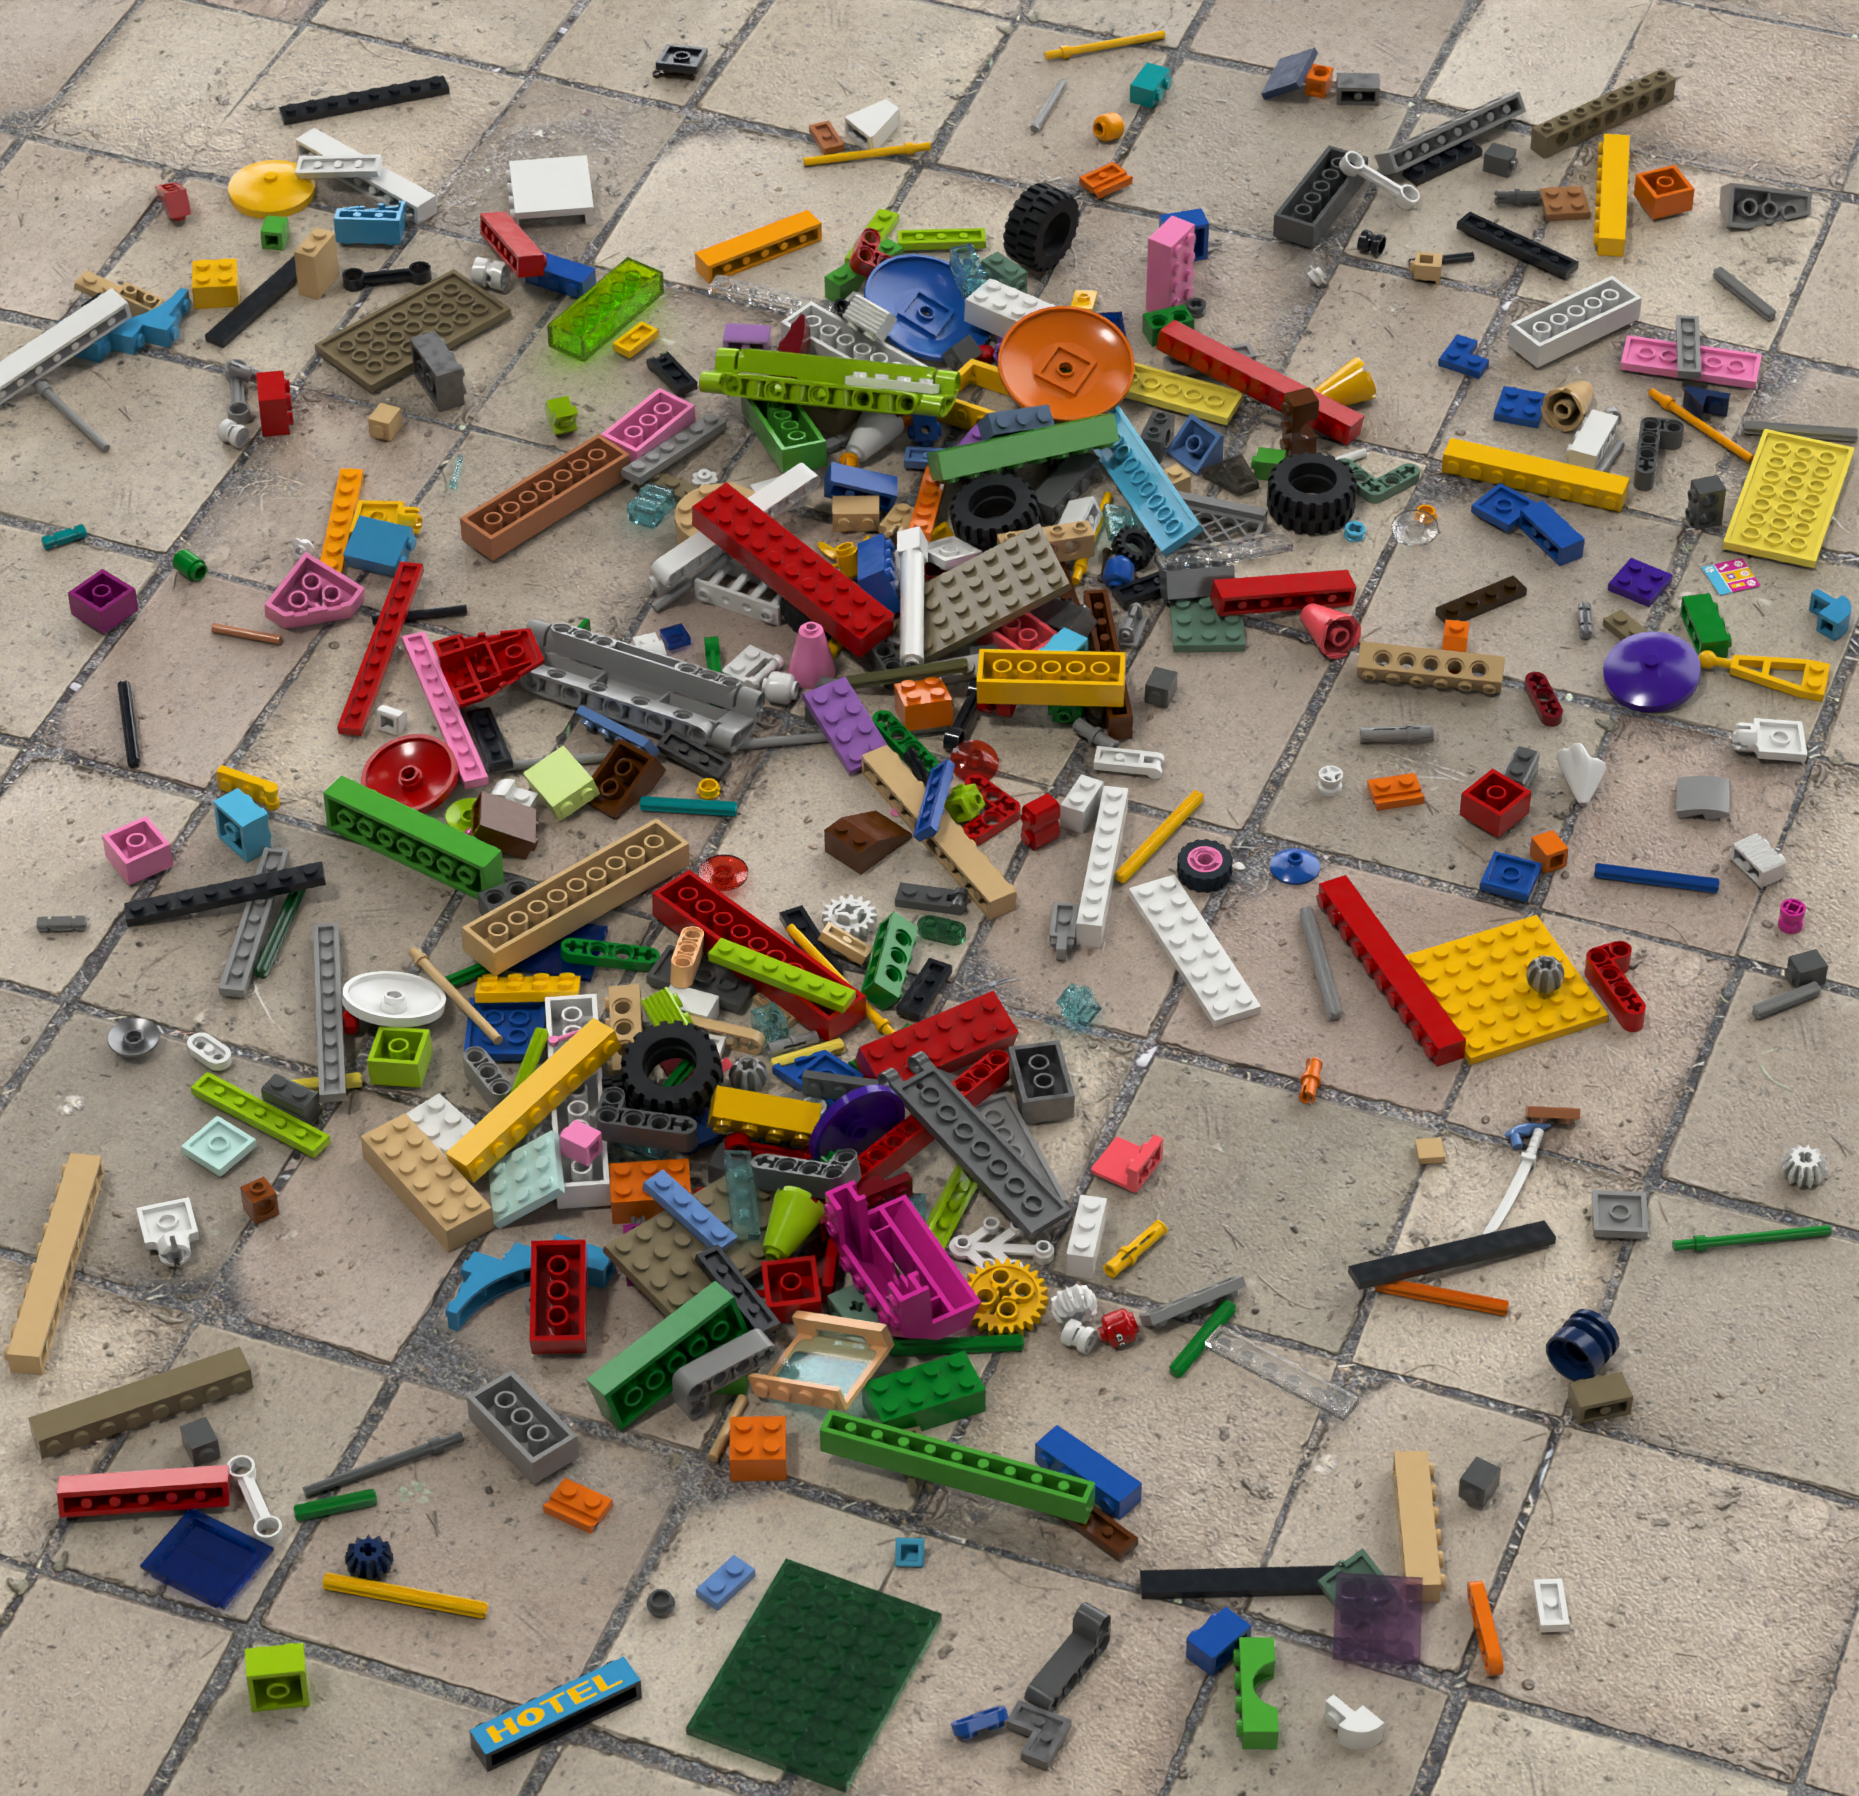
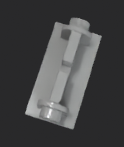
(1132, 626)

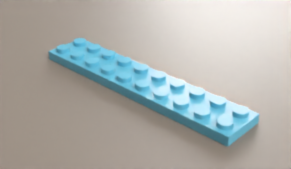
(1148, 488)

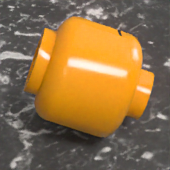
(1108, 127)

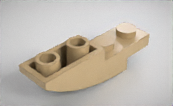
(137, 298)

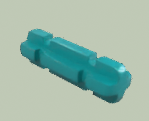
(64, 536)

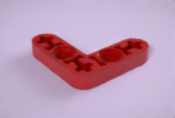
(994, 812)

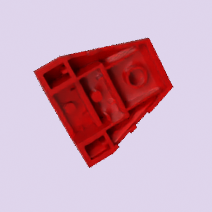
(486, 663)

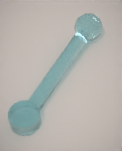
(453, 483)

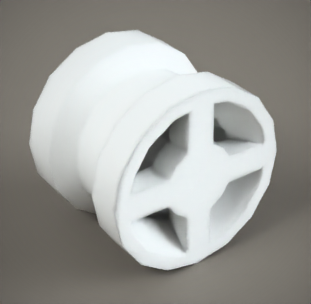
(1330, 781)

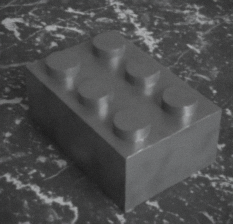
(438, 371)
(1041, 1082)

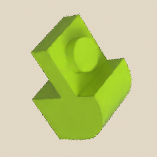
(561, 415)

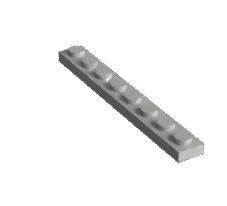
(251, 931)

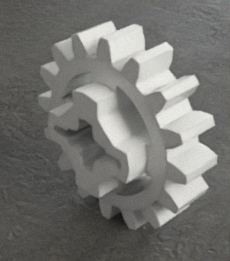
(851, 915)

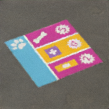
(1731, 576)

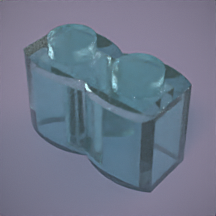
(651, 505)

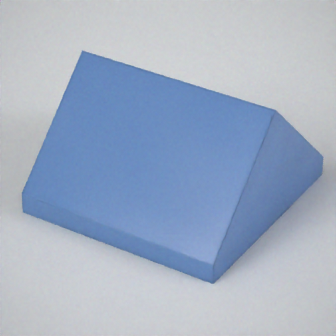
(1197, 445)

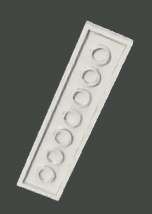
(1194, 951)

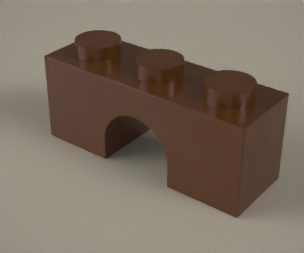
(1297, 410)

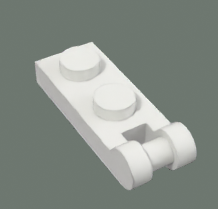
(1129, 761)

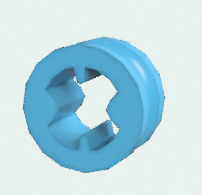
(1355, 527)

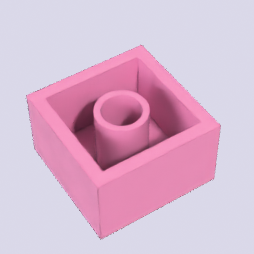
(137, 850)

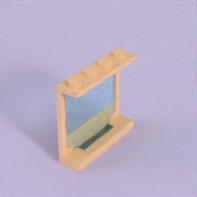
(825, 1361)

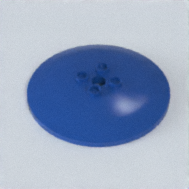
(916, 285)

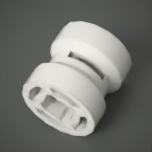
(231, 432)
(1079, 1336)

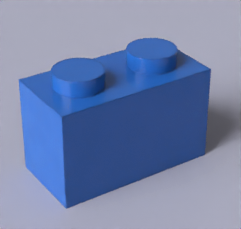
(1214, 1642)

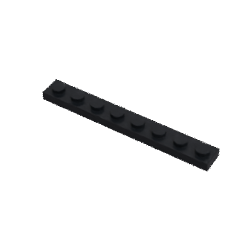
(363, 100)
(224, 894)

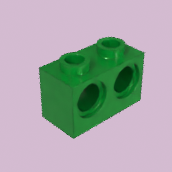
(1156, 320)

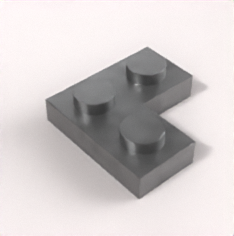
(1045, 1731)

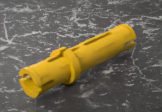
(1116, 1264)

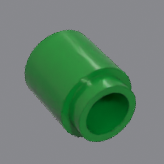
(189, 565)

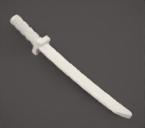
(1527, 1161)

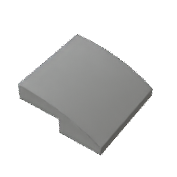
(1703, 796)

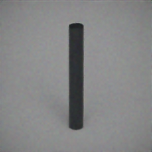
(1452, 258)

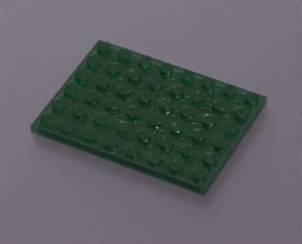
(814, 1675)

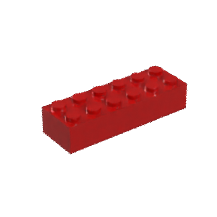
(948, 1039)

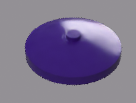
(1651, 672)
(856, 1121)

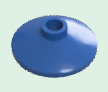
(1294, 866)

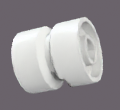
(489, 273)

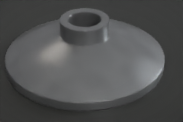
(133, 1037)

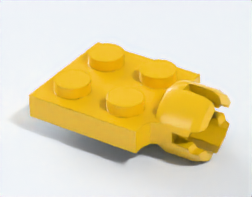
(389, 511)

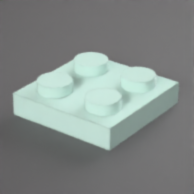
(218, 1146)

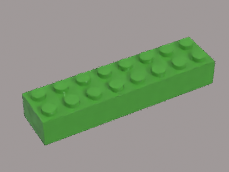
(1022, 447)
(412, 838)

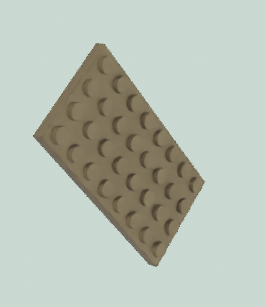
(379, 345)
(988, 593)
(662, 1251)

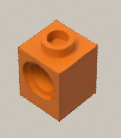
(1319, 81)

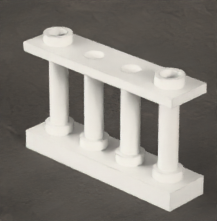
(733, 599)

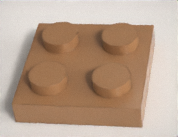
(1564, 203)

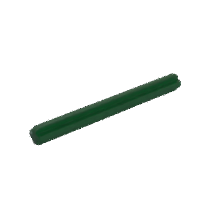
(278, 933)

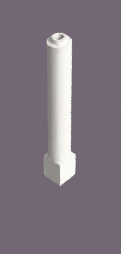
(913, 552)

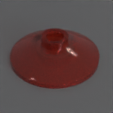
(965, 765)
(724, 872)

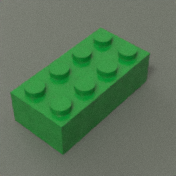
(926, 1394)

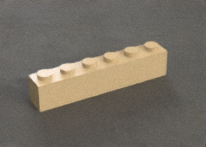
(1417, 1521)

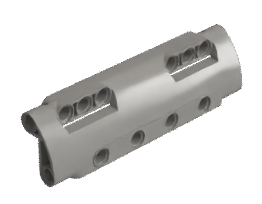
(641, 686)

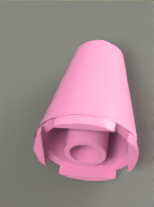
(811, 656)

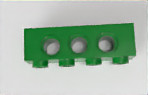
(889, 961)

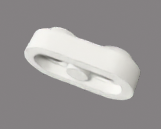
(209, 1051)

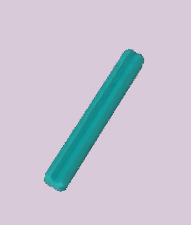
(688, 806)

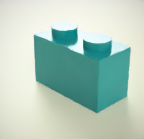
(1150, 85)

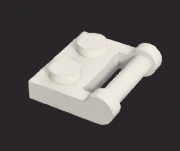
(749, 663)

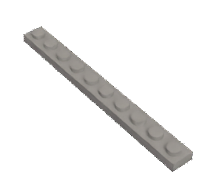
(329, 1013)

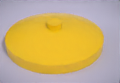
(270, 189)

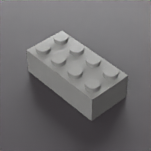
(522, 1427)

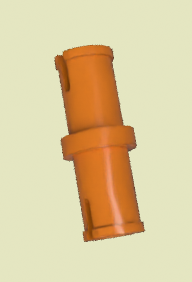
(1310, 1080)

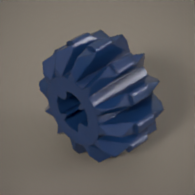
(369, 1558)

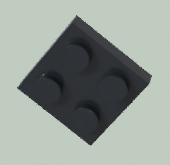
(681, 59)

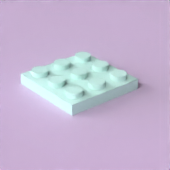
(526, 1179)

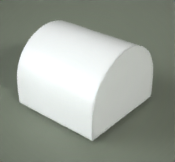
(391, 720)

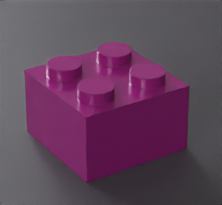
(103, 601)

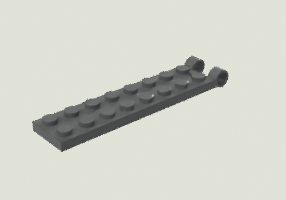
(976, 1146)

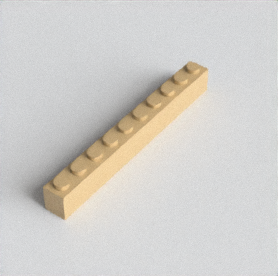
(950, 844)
(55, 1264)

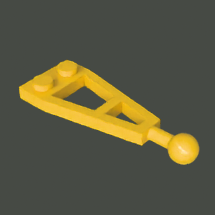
(1813, 680)

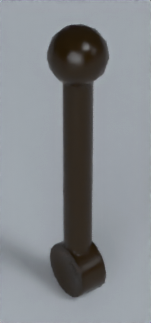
(657, 74)
(1106, 552)

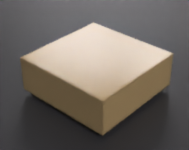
(1429, 1151)

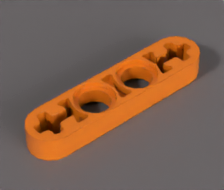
(1485, 1628)

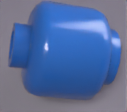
(1118, 571)

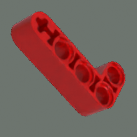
(866, 254)
(1605, 972)

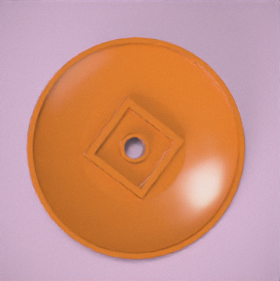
(1069, 338)

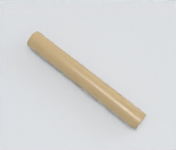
(724, 1433)

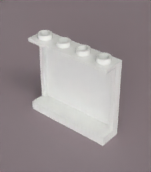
(550, 188)

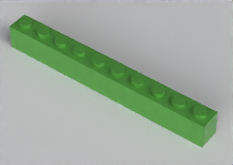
(957, 1466)

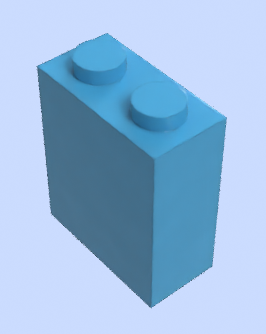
(379, 546)

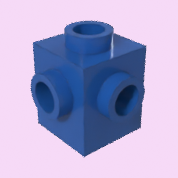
(915, 430)

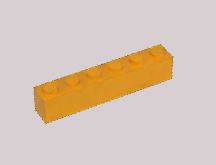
(758, 246)

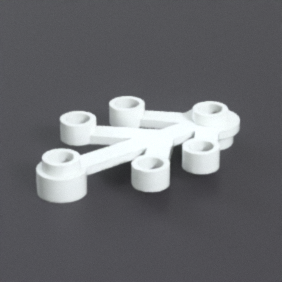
(968, 1247)

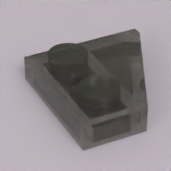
(1232, 475)

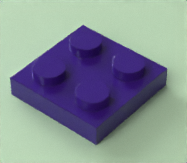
(1640, 582)

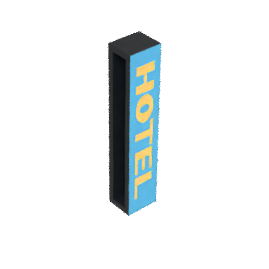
(555, 1713)

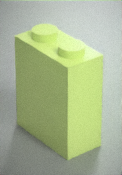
(561, 783)

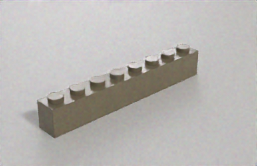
(140, 1402)

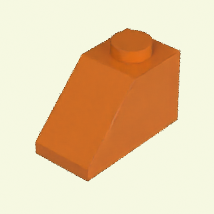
(1455, 637)

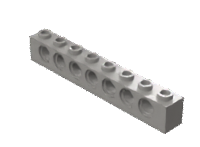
(1450, 133)

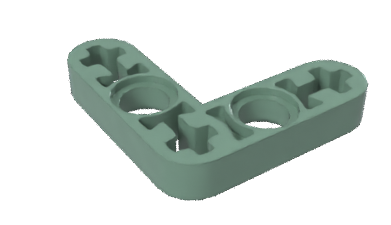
(1376, 489)

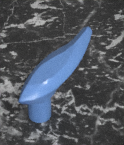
(1523, 1130)

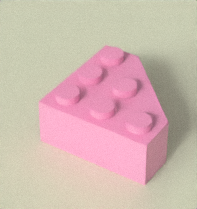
(313, 595)

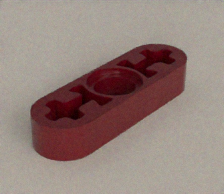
(1550, 719)

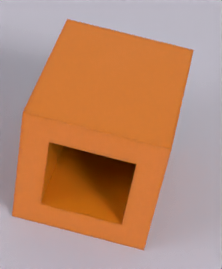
(1549, 850)

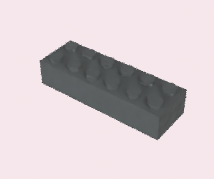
(1316, 200)

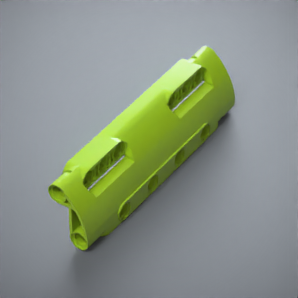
(823, 382)

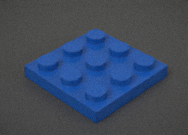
(512, 1021)

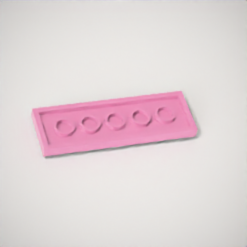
(1717, 364)

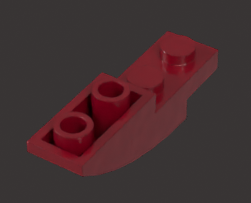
(797, 339)
(876, 1193)

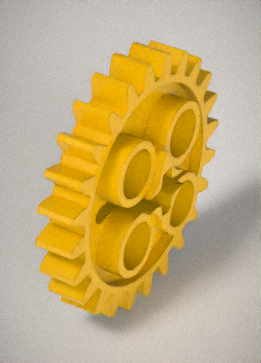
(1023, 1309)

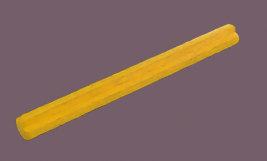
(1159, 836)
(405, 1595)

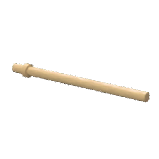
(423, 962)

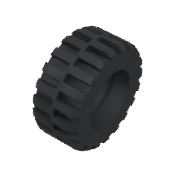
(1041, 227)
(989, 497)
(1311, 513)
(666, 1043)

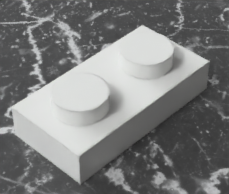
(1551, 1605)

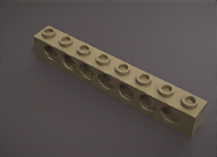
(1602, 113)

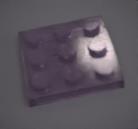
(1377, 1618)

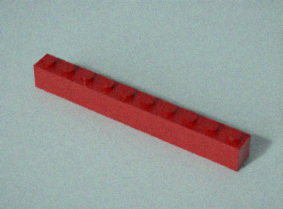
(1253, 378)
(1391, 971)

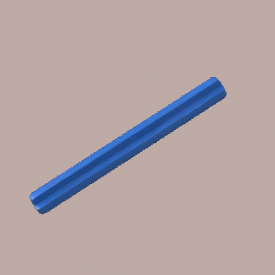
(1656, 877)

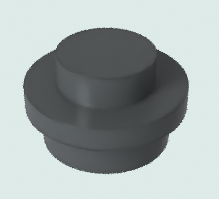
(660, 1602)

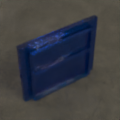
(206, 1559)

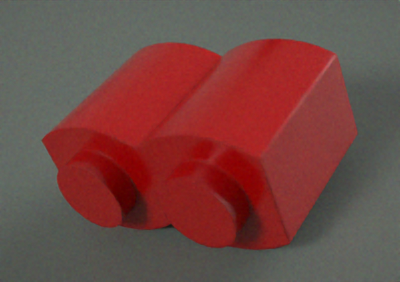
(1040, 821)

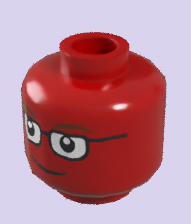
(1118, 1328)

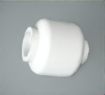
(780, 687)

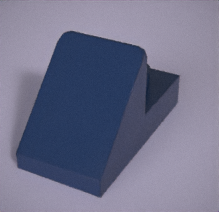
(1702, 401)

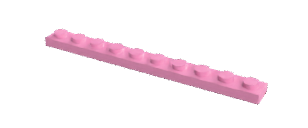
(445, 709)

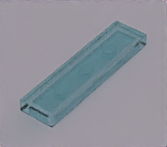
(741, 1194)

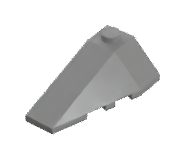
(1756, 206)

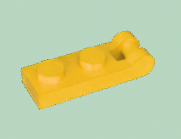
(257, 788)

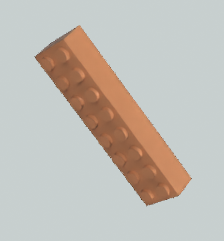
(544, 497)

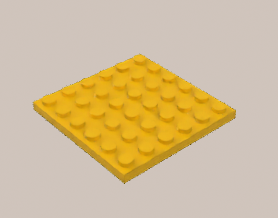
(1487, 991)

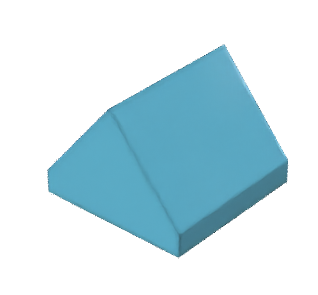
(909, 1552)

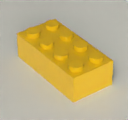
(763, 1116)

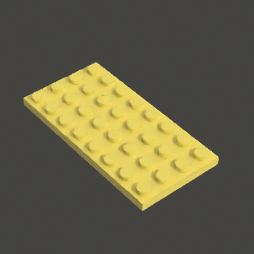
(1788, 498)

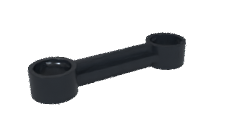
(356, 279)
(955, 733)

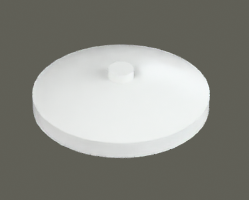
(393, 999)

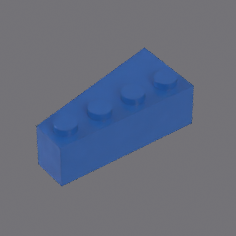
(878, 571)

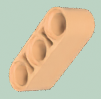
(687, 957)

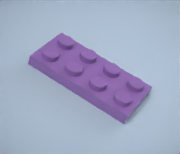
(844, 722)

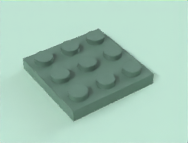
(1200, 629)

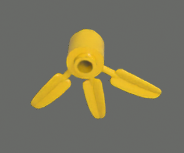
(846, 557)

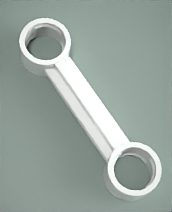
(1379, 180)
(254, 1500)

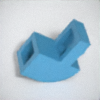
(1832, 614)

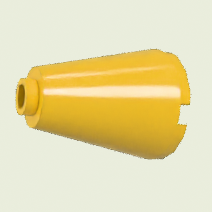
(1349, 384)

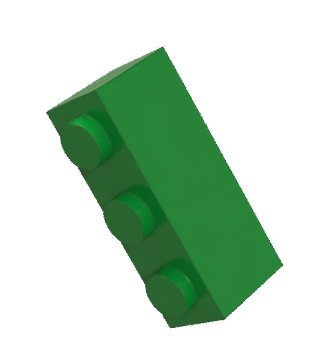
(1705, 625)

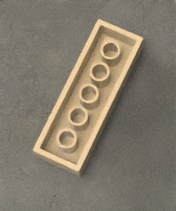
(427, 1182)

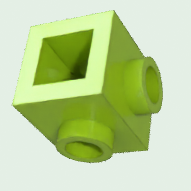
(964, 802)

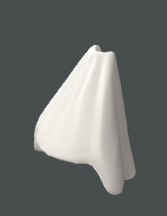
(1581, 772)

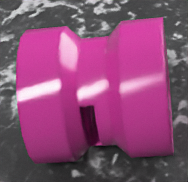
(1791, 916)

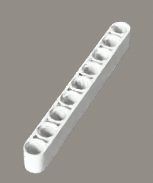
(700, 550)

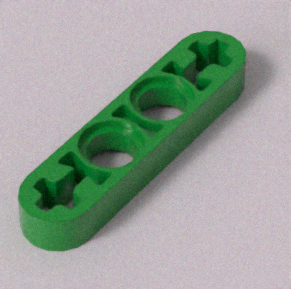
(908, 742)
(610, 951)

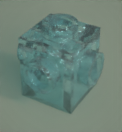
(1079, 1004)

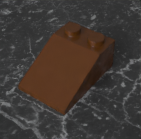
(624, 778)
(863, 839)

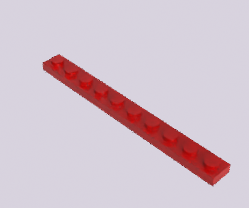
(380, 649)

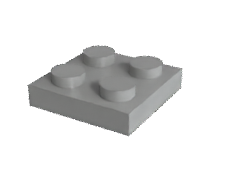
(1619, 1214)

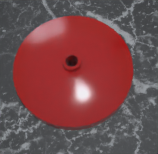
(413, 771)

